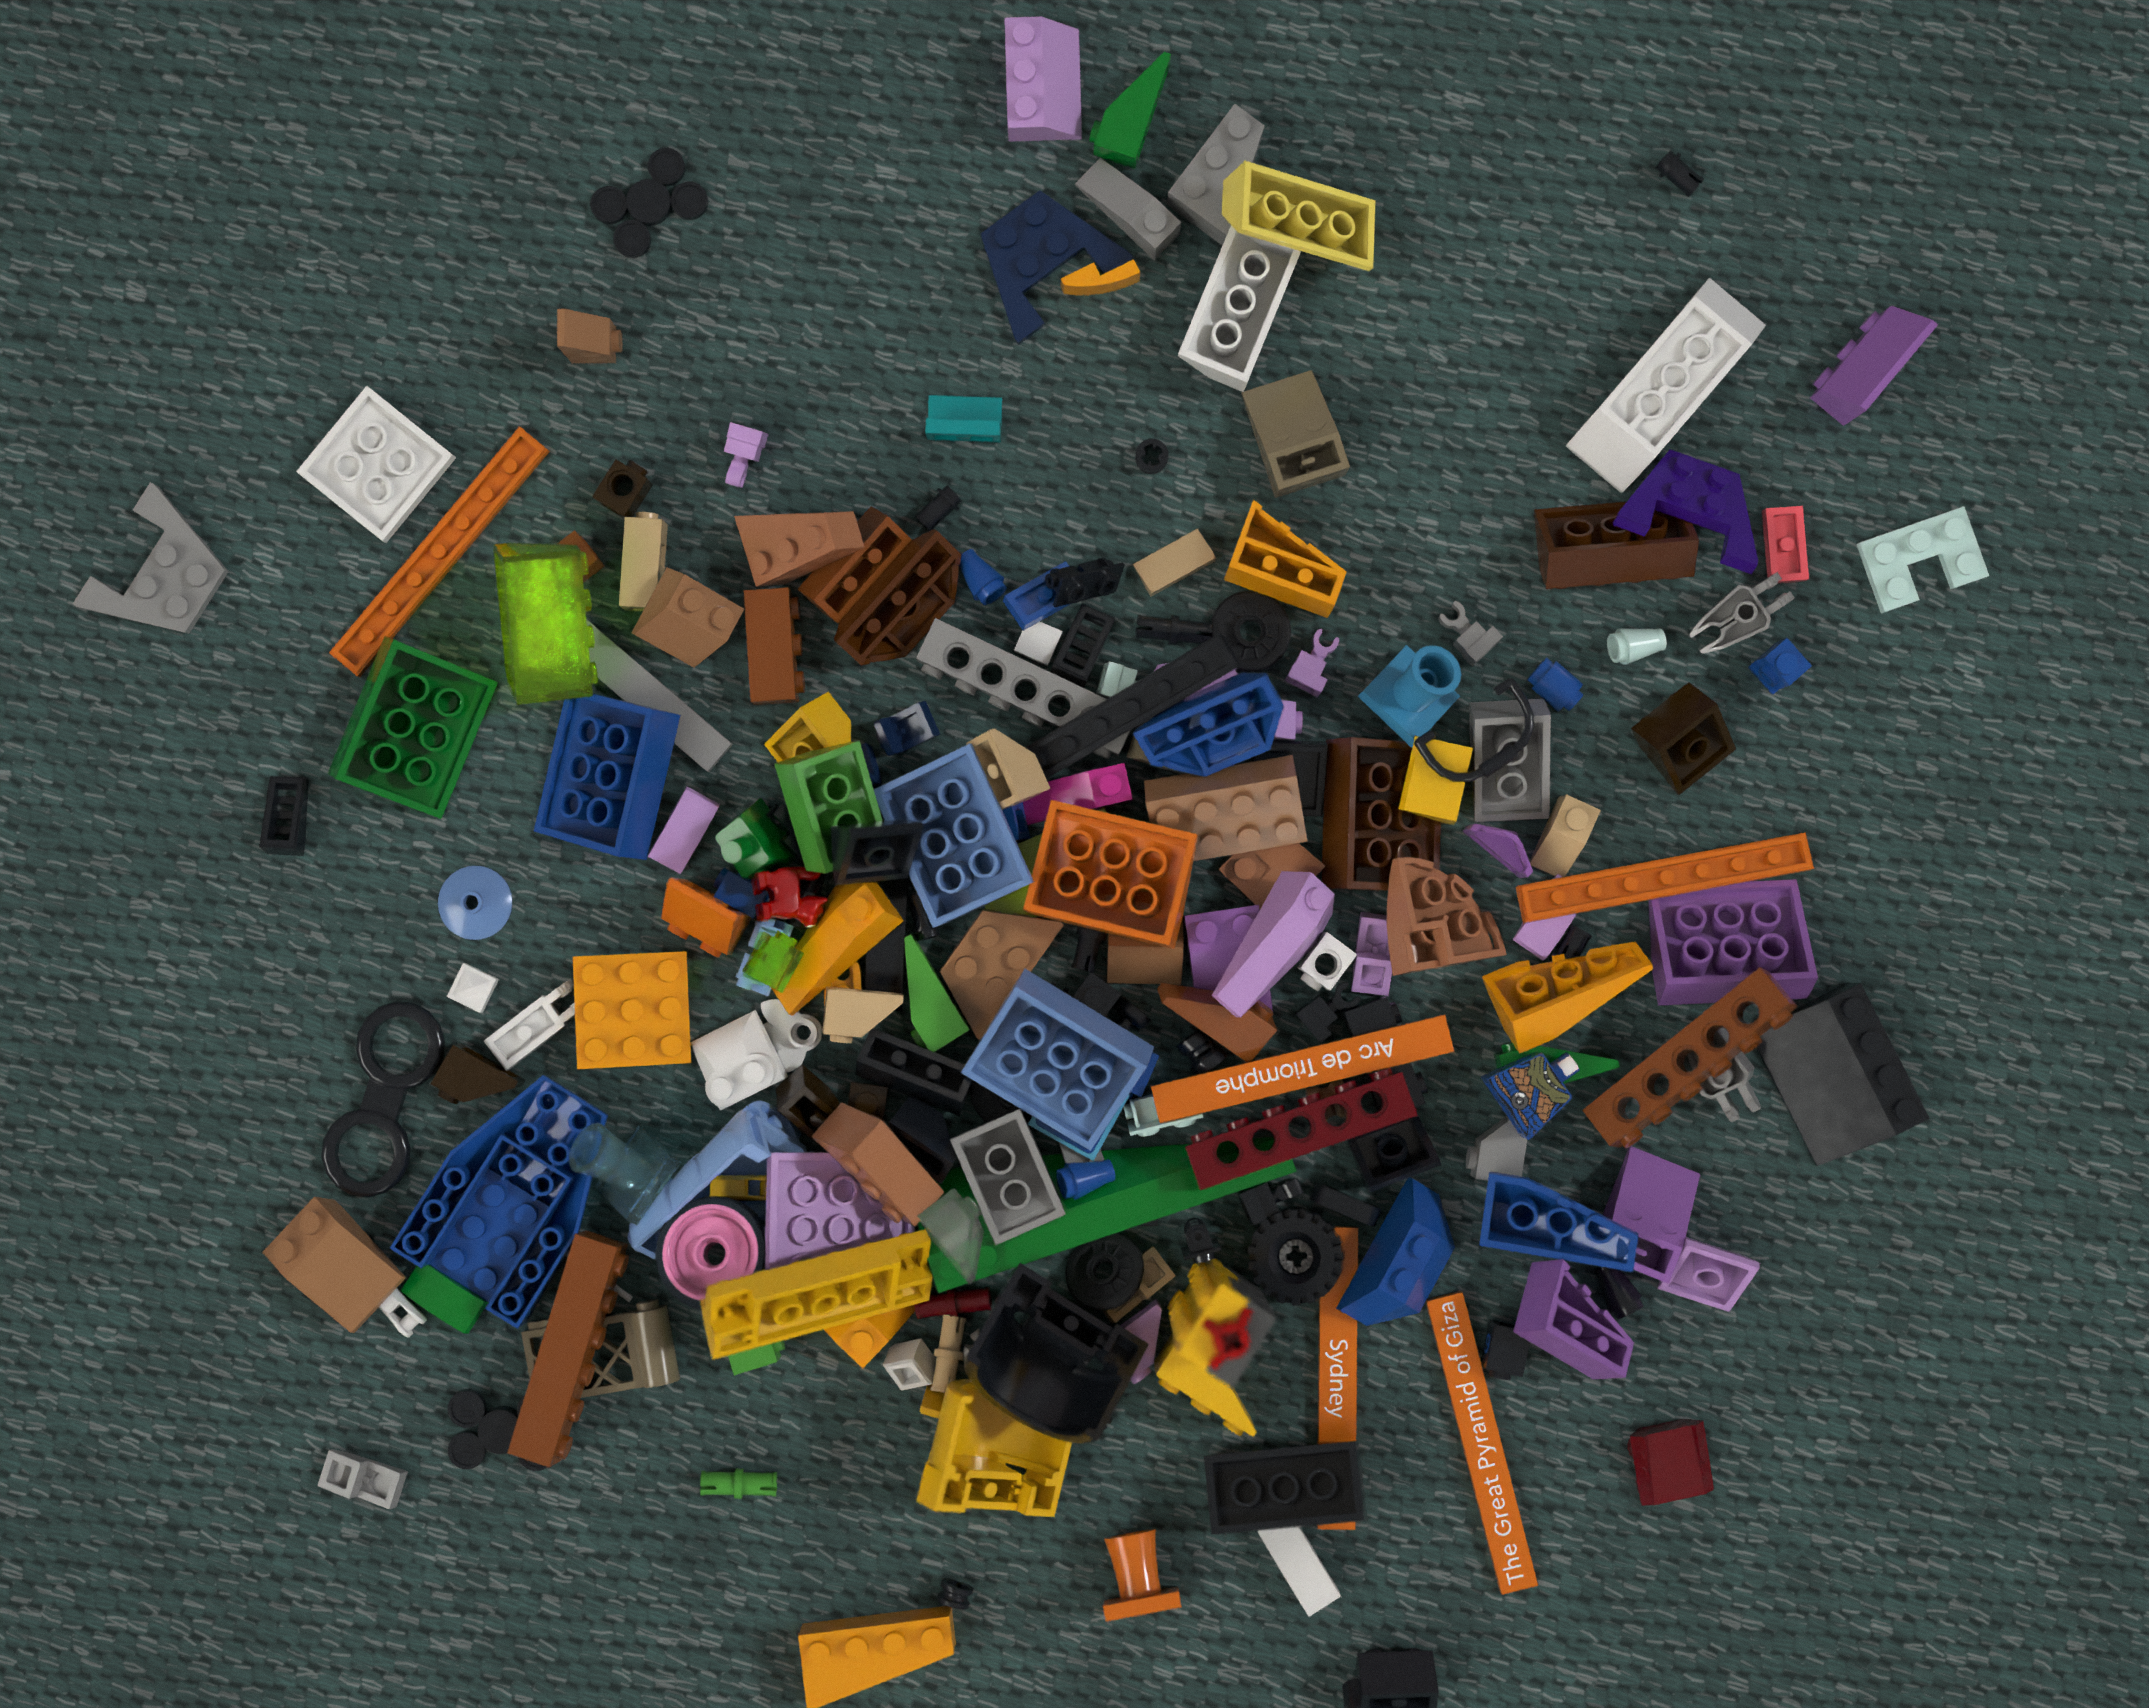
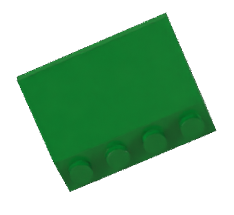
(412, 728)

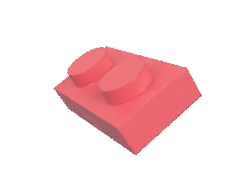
(1785, 543)

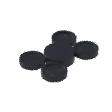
(649, 202)
(494, 1430)

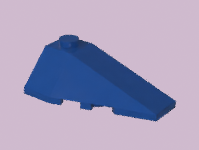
(1542, 1222)

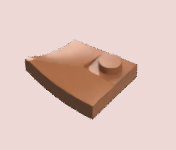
(1258, 870)

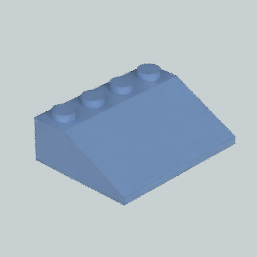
(965, 844)
(1058, 1059)

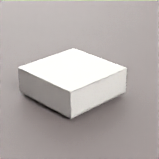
(1038, 642)

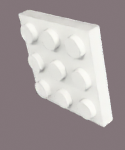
(376, 464)

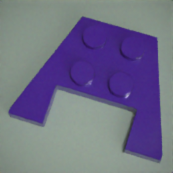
(1698, 495)

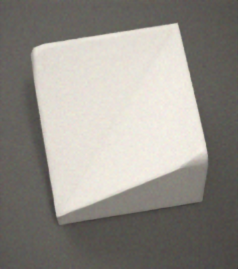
(910, 1364)

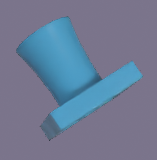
(1414, 690)

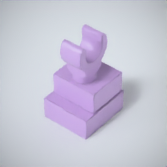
(745, 445)
(1308, 667)

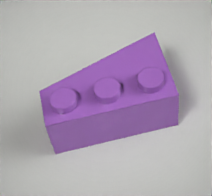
(1569, 1325)

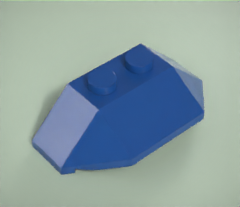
(1214, 726)
(1402, 1259)

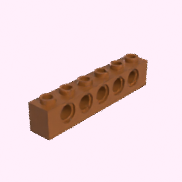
(1608, 1110)

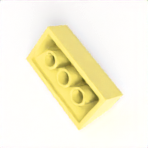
(1300, 214)

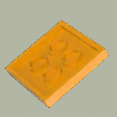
(631, 1010)

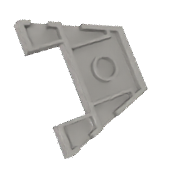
(172, 582)

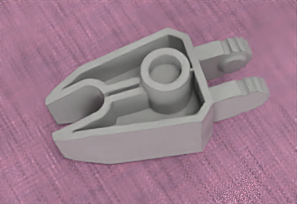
(1746, 611)
(1735, 1077)

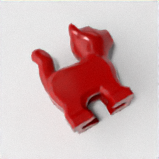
(784, 896)

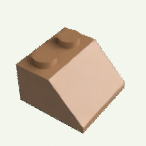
(686, 618)

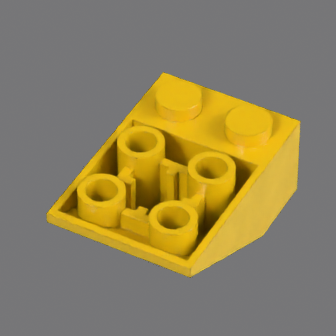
(1204, 1389)

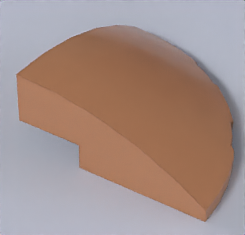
(1435, 920)

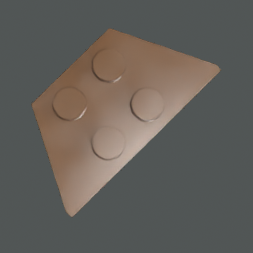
(992, 959)

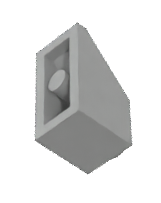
(1497, 1150)

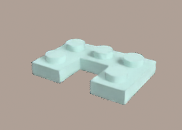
(1943, 535)

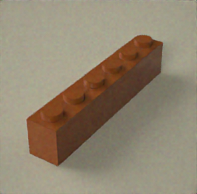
(568, 1349)

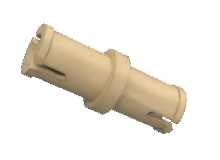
(948, 1352)

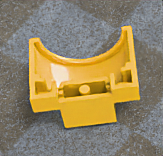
(972, 1454)

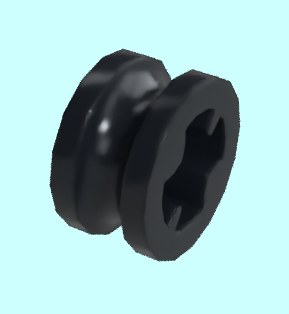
(1162, 458)
(955, 1594)

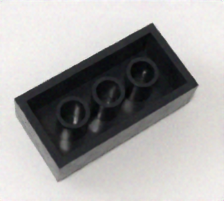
(1285, 1488)

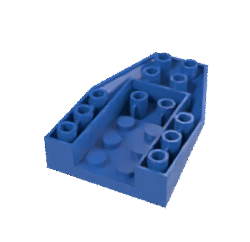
(506, 1202)

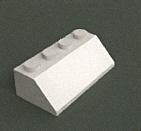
(1237, 308)

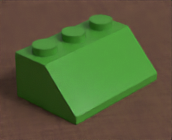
(826, 791)

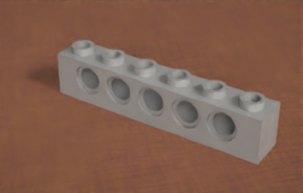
(945, 639)

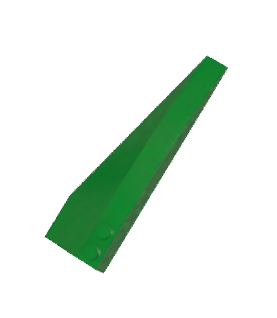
(1145, 1188)

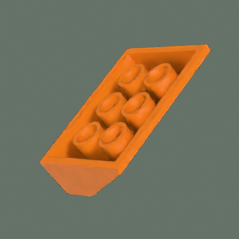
(1112, 874)

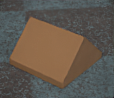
(1144, 962)

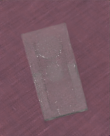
(956, 1231)

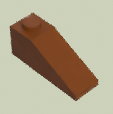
(1240, 1035)

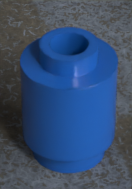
(1555, 685)

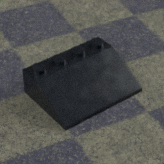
(1840, 1075)

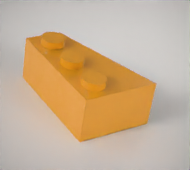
(1283, 566)

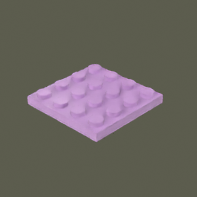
(818, 1209)

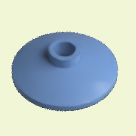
(492, 908)

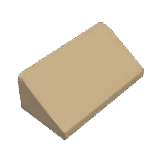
(1174, 562)

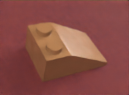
(334, 1263)

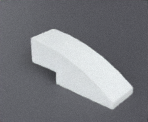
(1301, 1568)

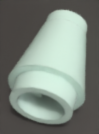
(1634, 644)

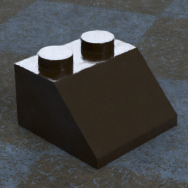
(1684, 737)

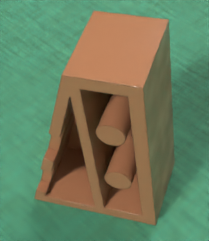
(878, 1163)

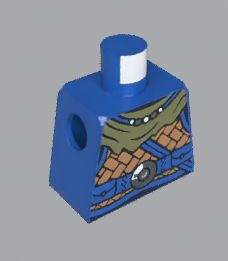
(1531, 1090)

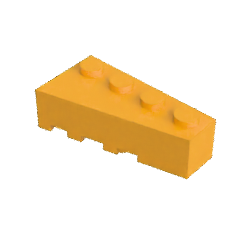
(868, 1650)

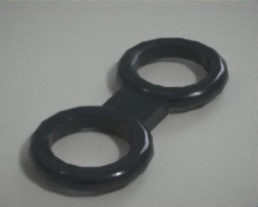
(383, 1099)

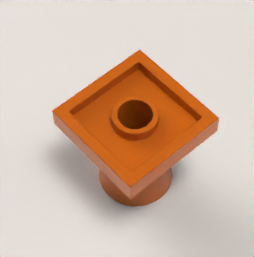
(1137, 1577)

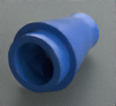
(981, 578)
(1084, 1177)

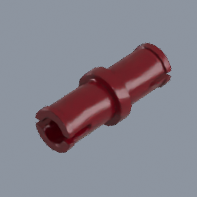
(955, 1302)

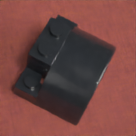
(1040, 1366)

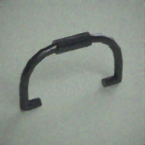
(1498, 760)

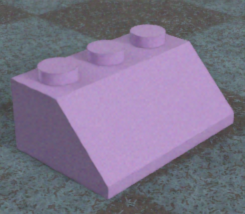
(1042, 80)

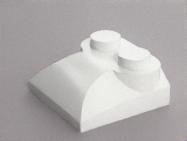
(737, 1060)

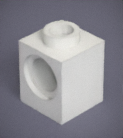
(1342, 959)

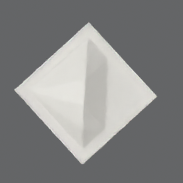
(472, 987)

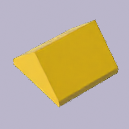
(1426, 791)

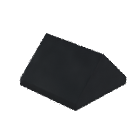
(874, 850)
(1393, 1153)

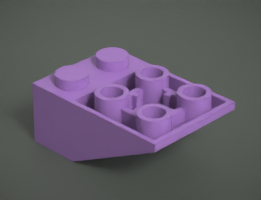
(1657, 1203)

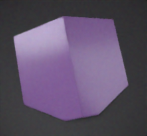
(1503, 846)

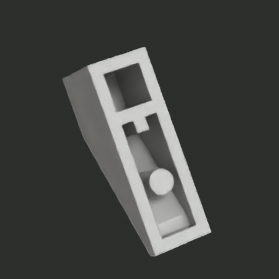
(1130, 207)

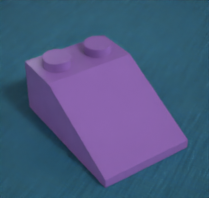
(1213, 942)

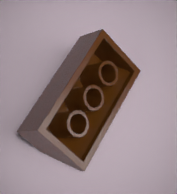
(1586, 549)

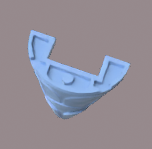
(735, 1150)

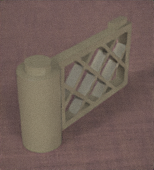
(648, 1344)

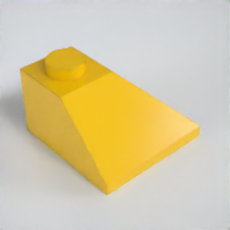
(811, 728)

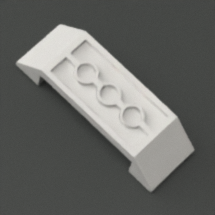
(1666, 386)

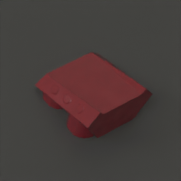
(1671, 1461)

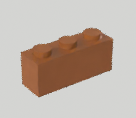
(843, 582)
(773, 646)

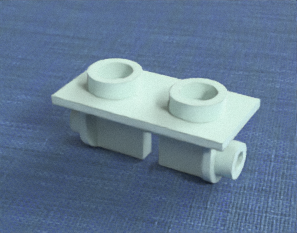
(1146, 1118)

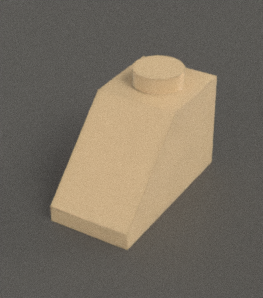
(1009, 768)
(1564, 835)
(856, 1011)

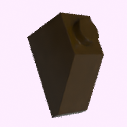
(470, 1076)
(805, 1100)

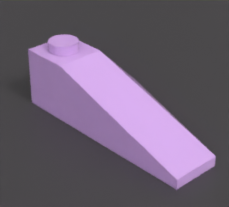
(1277, 939)

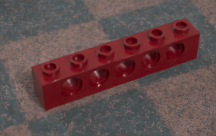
(1395, 1107)

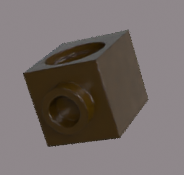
(607, 490)

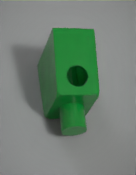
(753, 842)

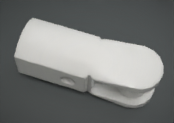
(410, 1320)

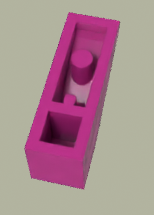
(1087, 789)

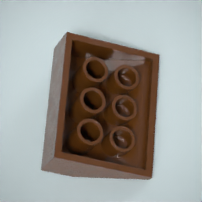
(1363, 816)

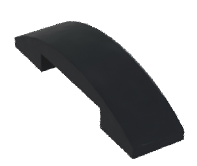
(887, 957)

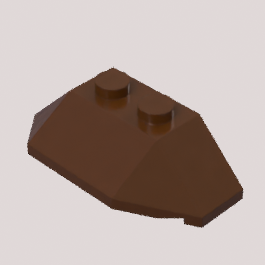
(902, 602)

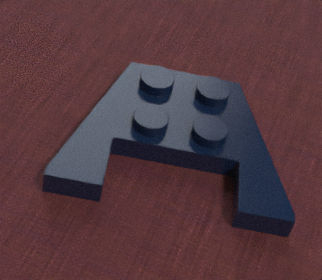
(1035, 243)

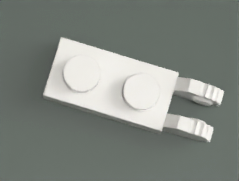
(530, 1028)

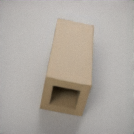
(642, 559)

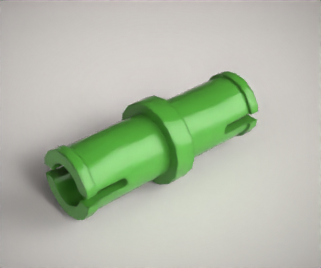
(738, 1483)

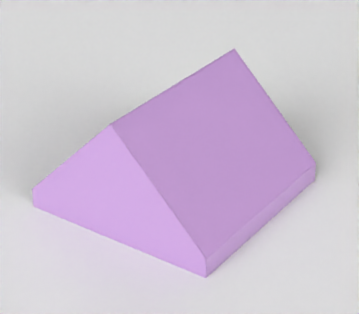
(1710, 1275)

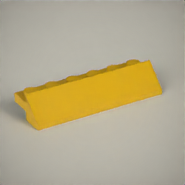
(816, 1293)

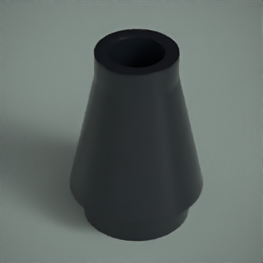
(1619, 1292)

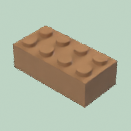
(1232, 809)

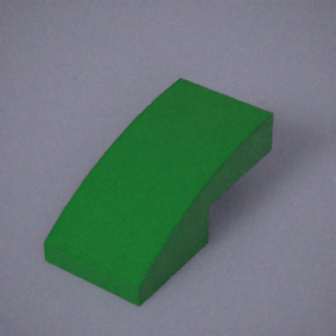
(444, 1298)

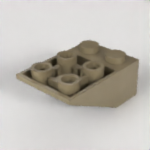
(1295, 433)

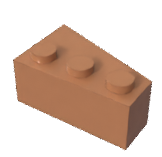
(796, 543)

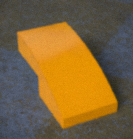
(1089, 281)

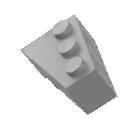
(1200, 186)

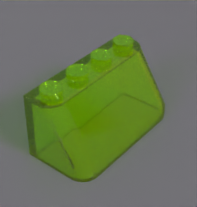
(544, 621)

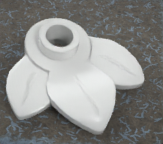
(783, 1033)

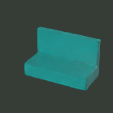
(964, 418)

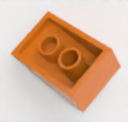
(699, 914)

